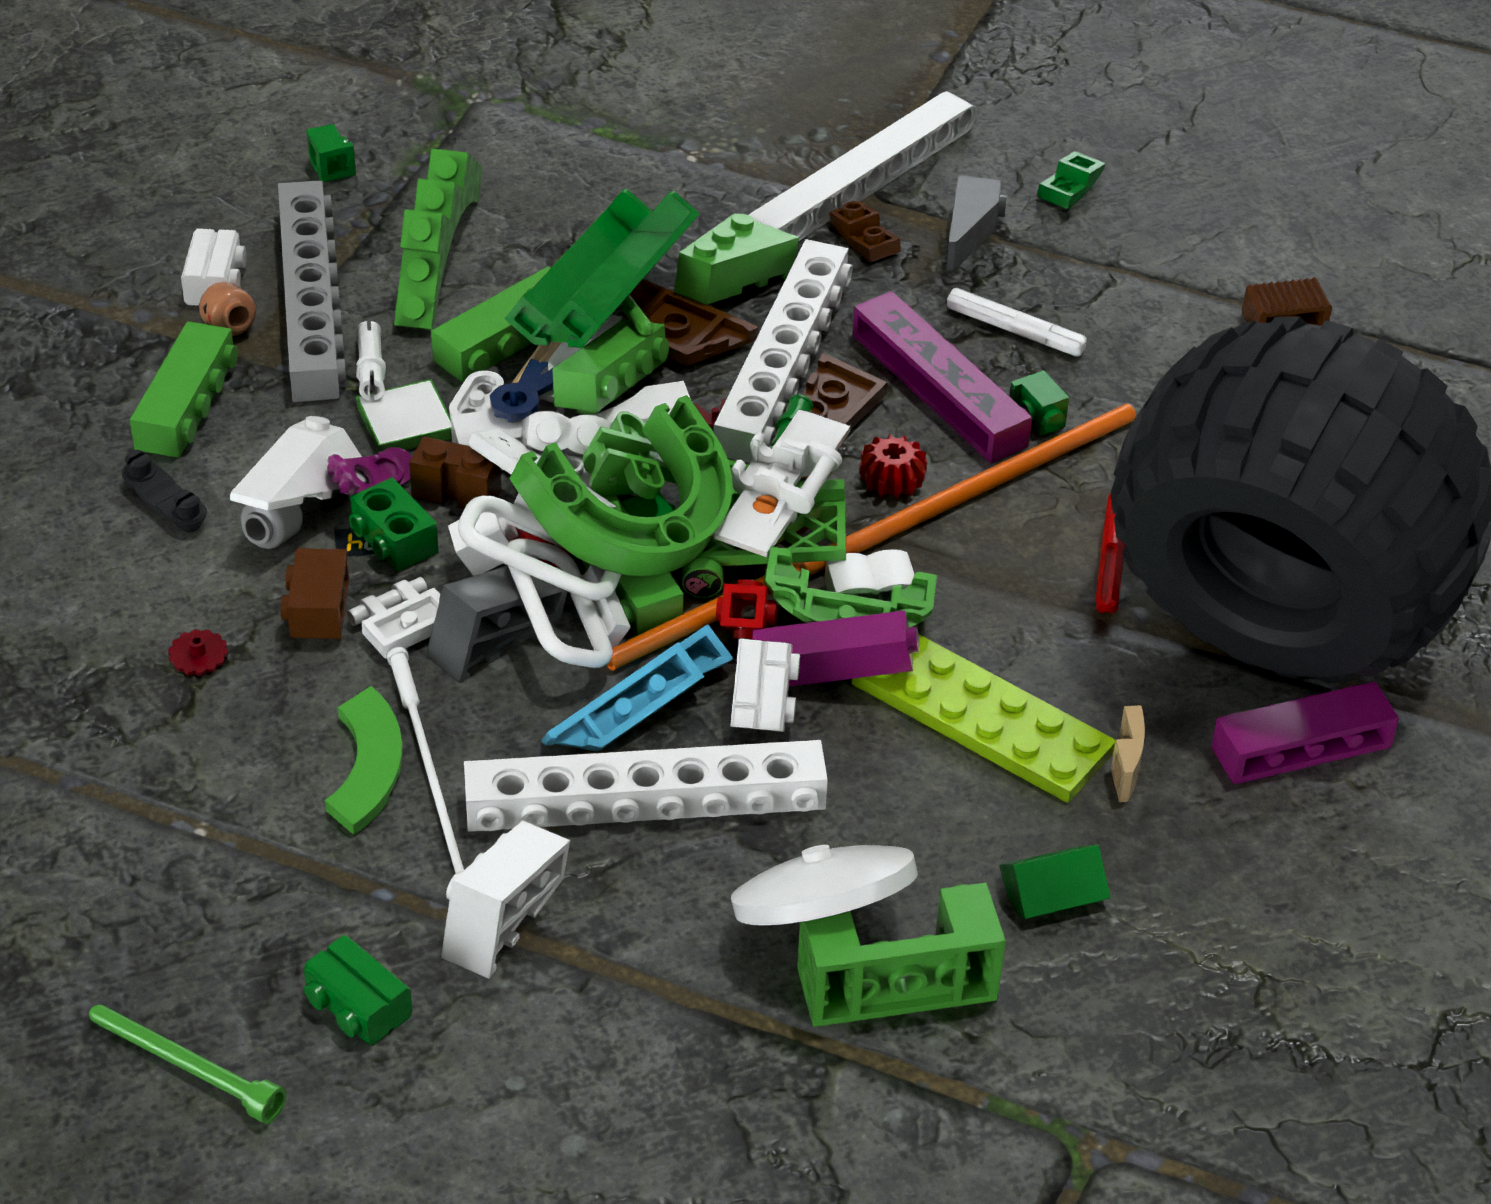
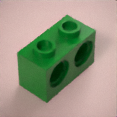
(394, 524)

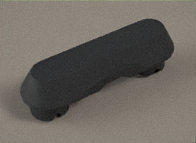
(162, 493)

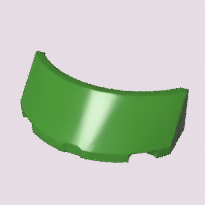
(816, 605)

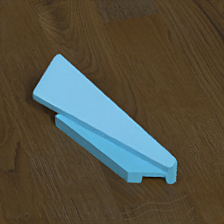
(641, 693)

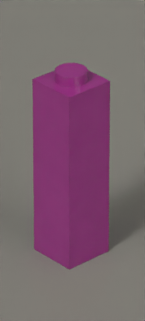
(848, 646)

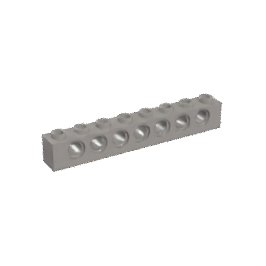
(311, 292)

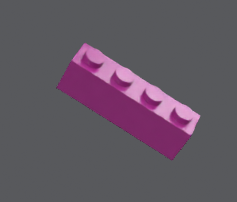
(1304, 732)

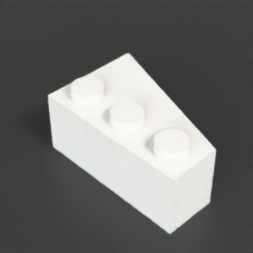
(498, 893)

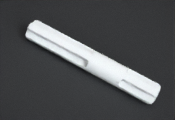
(1016, 322)

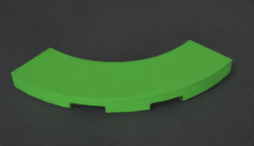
(376, 764)

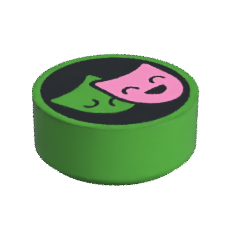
(702, 578)

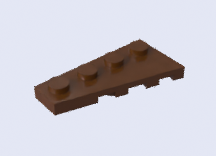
(843, 391)

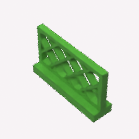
(828, 507)

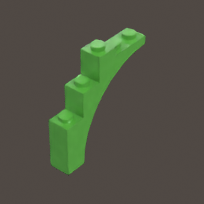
(428, 233)

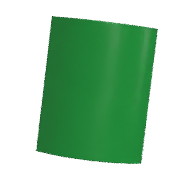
(1055, 880)

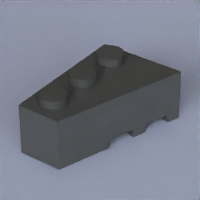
(482, 616)

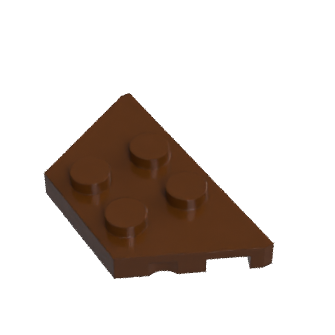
(690, 326)

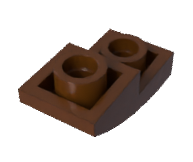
(863, 232)

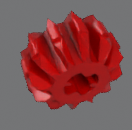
(893, 466)

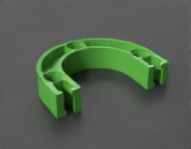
(625, 541)

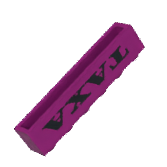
(942, 377)

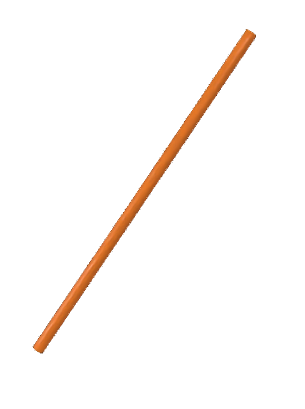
(893, 524)

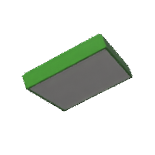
(405, 416)

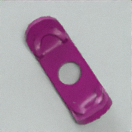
(378, 468)

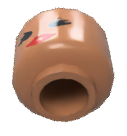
(227, 307)

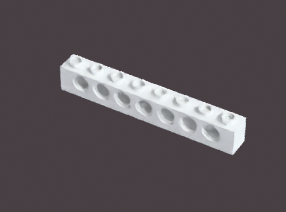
(783, 347)
(645, 785)

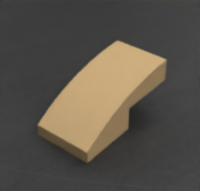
(1128, 752)

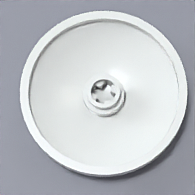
(824, 884)

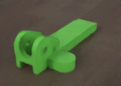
(628, 457)

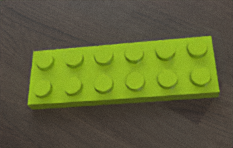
(995, 719)

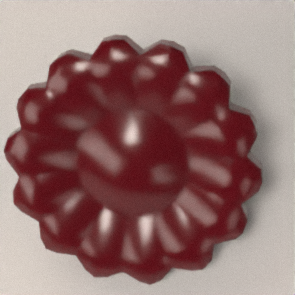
(198, 652)

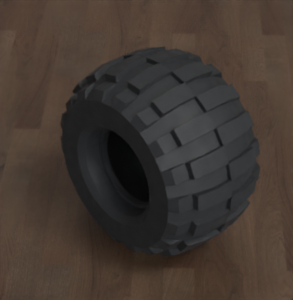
(1304, 499)

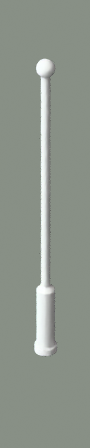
(398, 660)

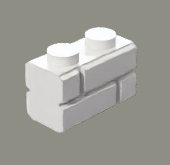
(211, 260)
(763, 685)

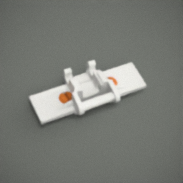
(768, 485)

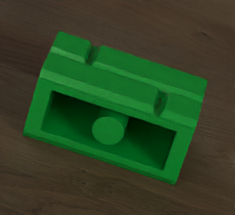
(357, 991)

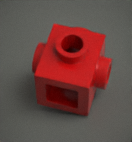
(738, 599)

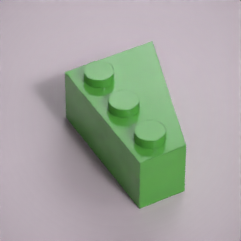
(733, 257)

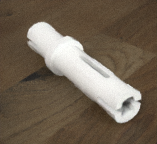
(370, 366)

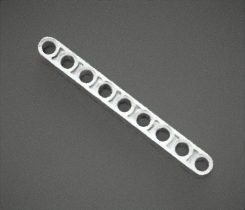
(869, 165)

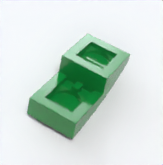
(1072, 180)

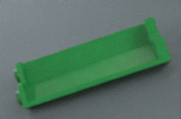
(600, 270)

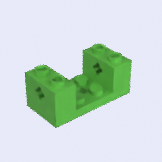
(865, 981)

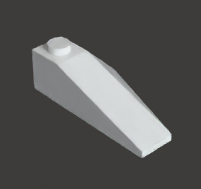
(297, 466)

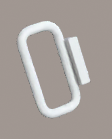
(521, 517)
(601, 618)

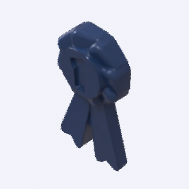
(521, 399)

